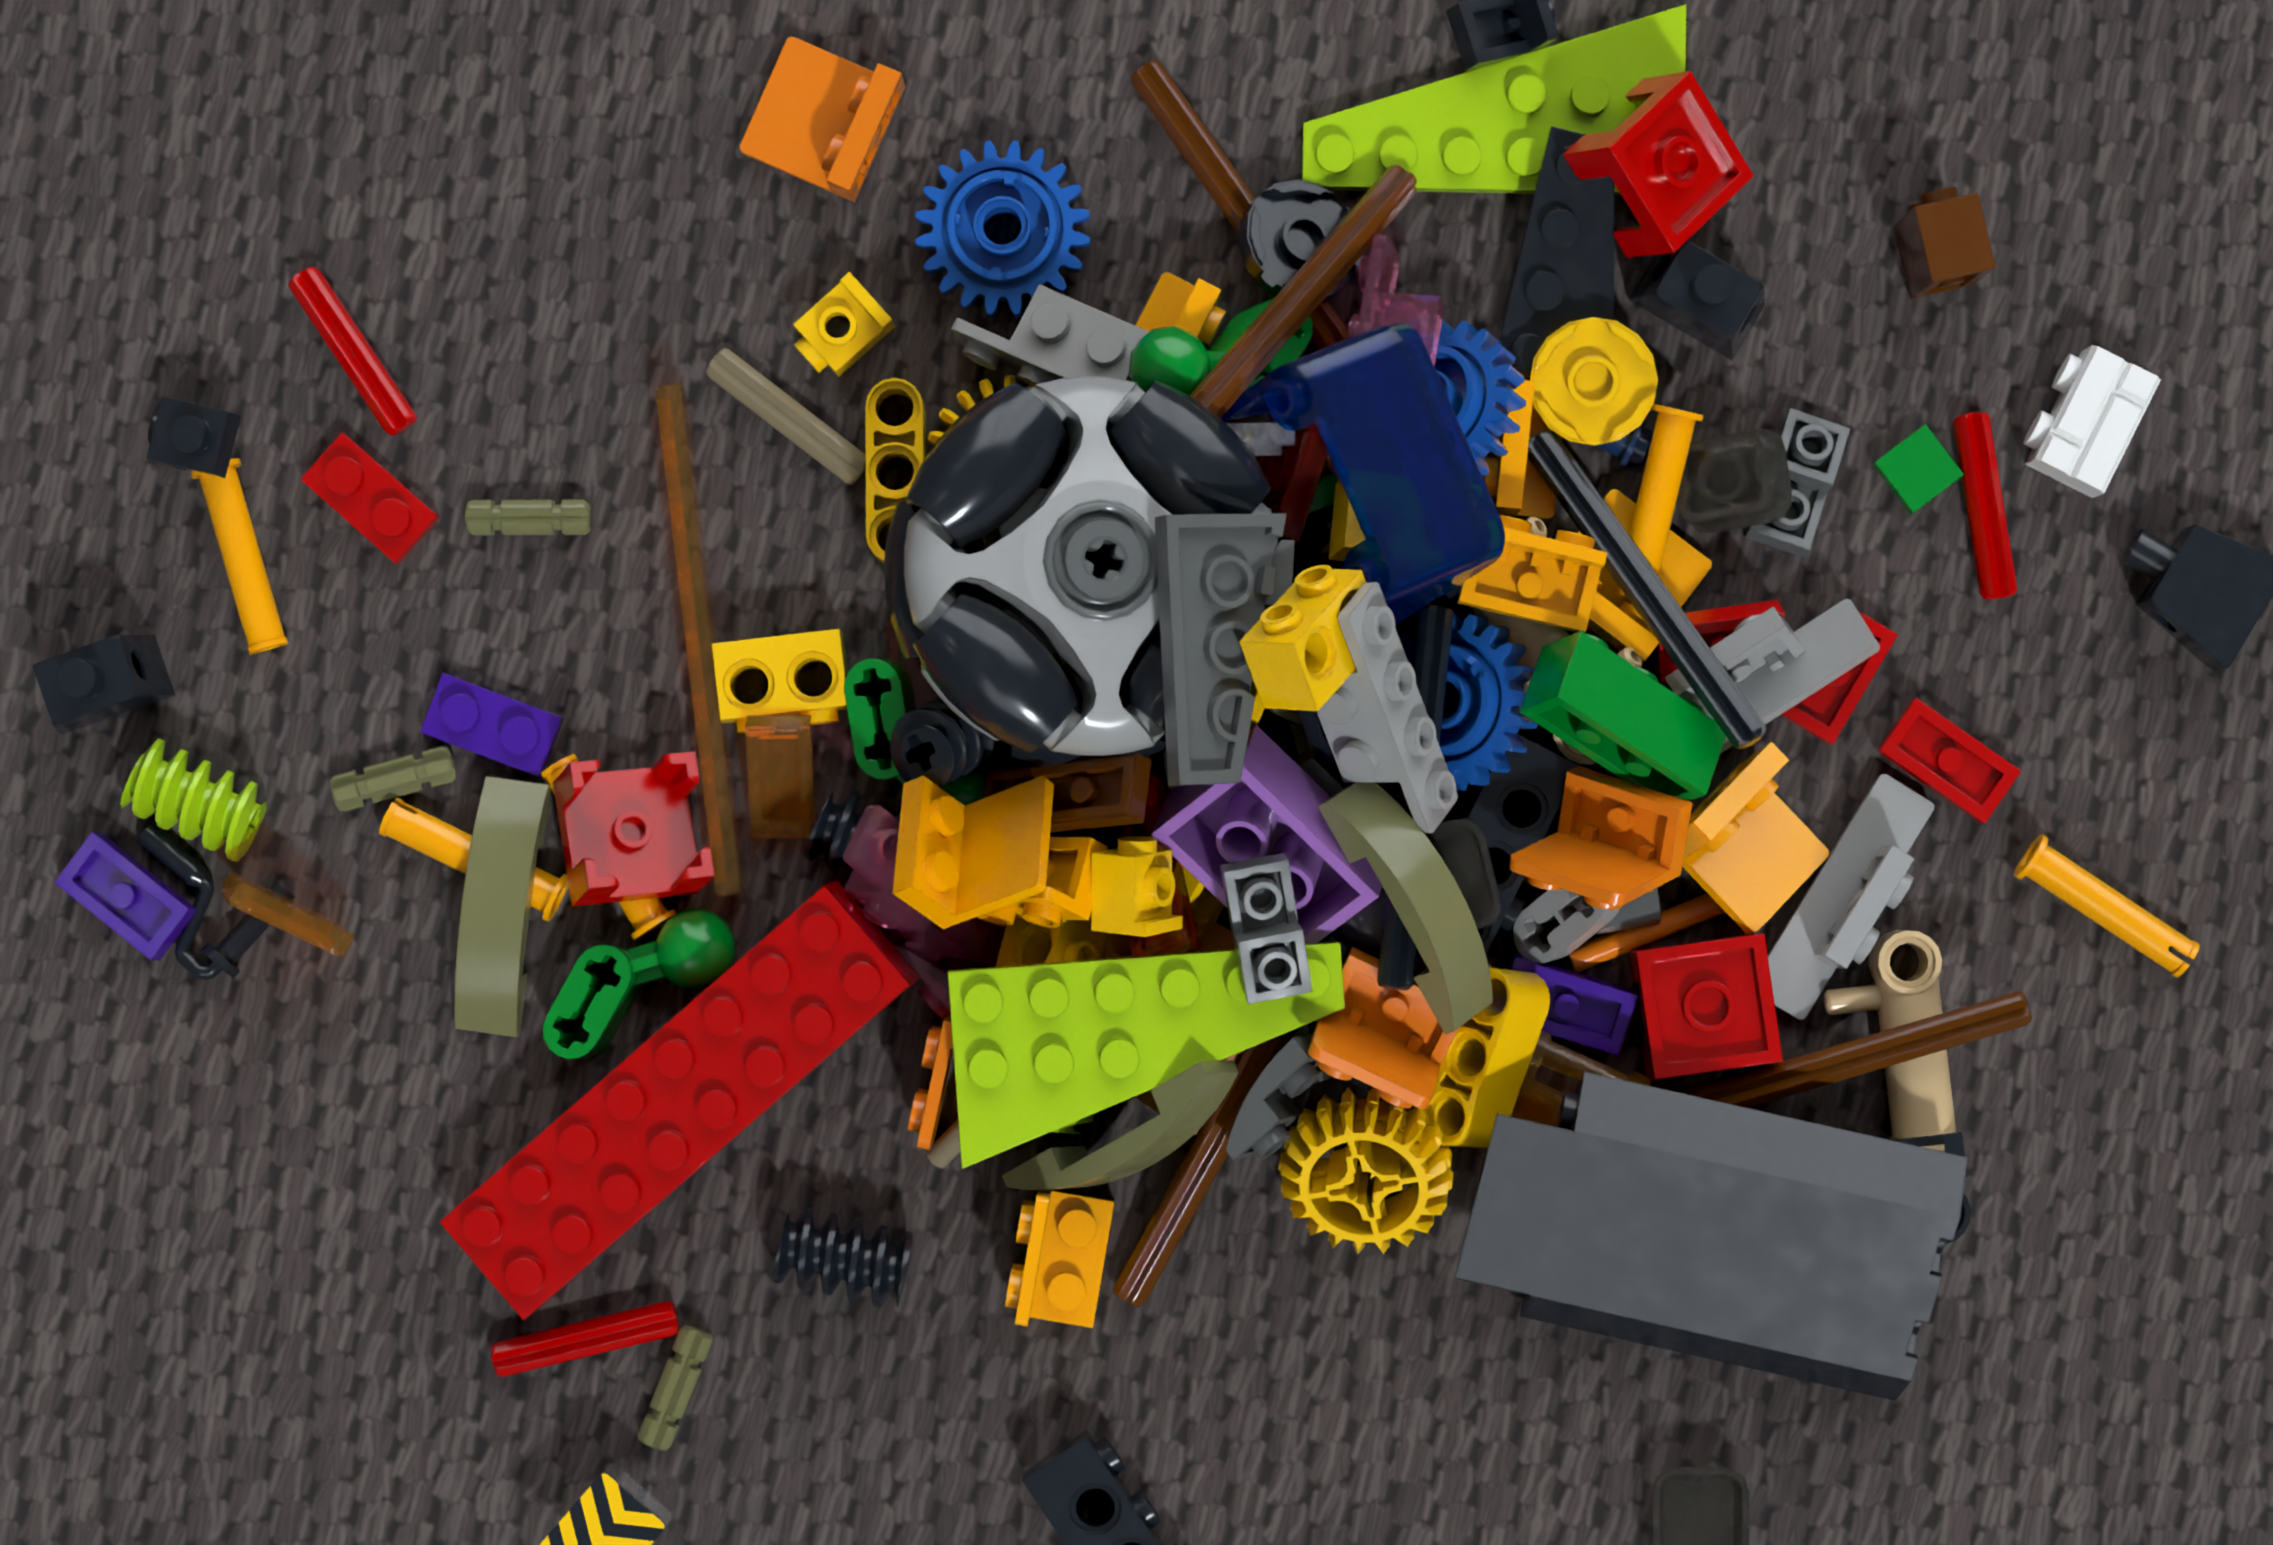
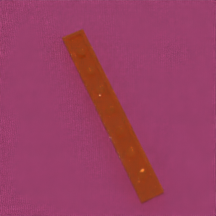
(699, 636)

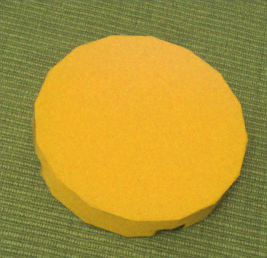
(1593, 381)

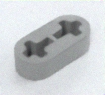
(1572, 932)

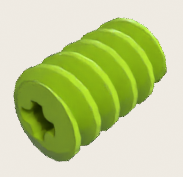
(194, 801)

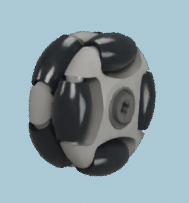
(1061, 563)

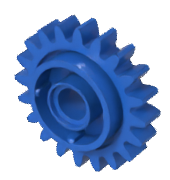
(996, 189)
(1479, 387)
(1489, 702)

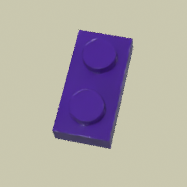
(492, 725)
(125, 896)
(1583, 1006)

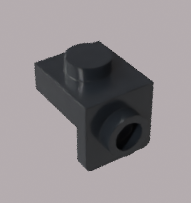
(1500, 29)
(192, 437)

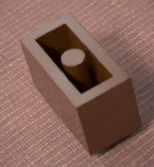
(1943, 243)

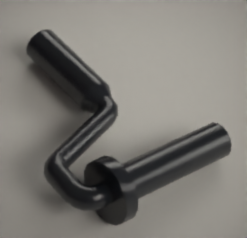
(194, 874)

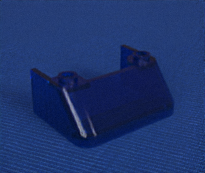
(1396, 457)

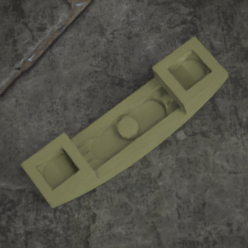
(1423, 894)
(498, 906)
(1184, 1108)

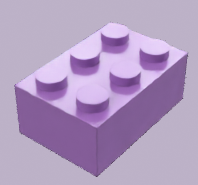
(1265, 816)

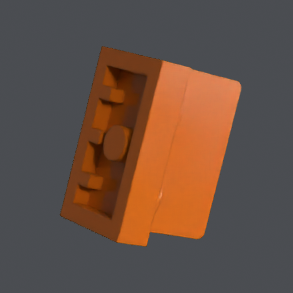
(822, 117)

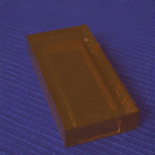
(780, 776)
(286, 914)

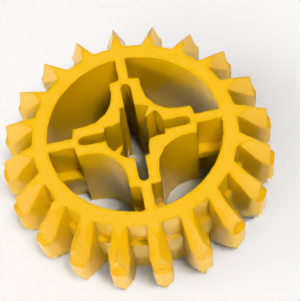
(1341, 1195)

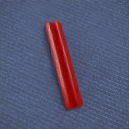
(352, 350)
(1985, 505)
(585, 1338)

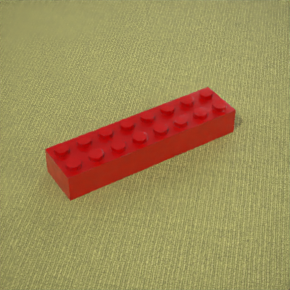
(679, 1099)

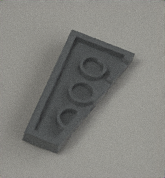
(1210, 595)

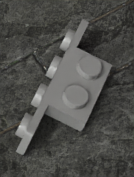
(1055, 341)
(1784, 666)
(1379, 718)
(1848, 895)

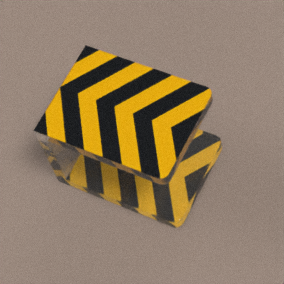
(612, 1513)

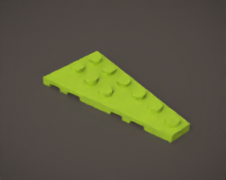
(1493, 122)
(1085, 1034)

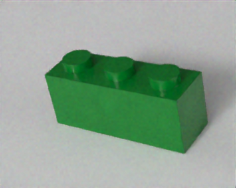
(1623, 717)

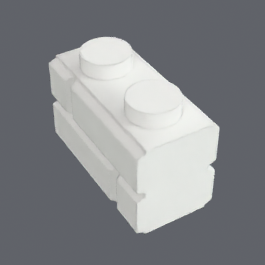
(2091, 419)

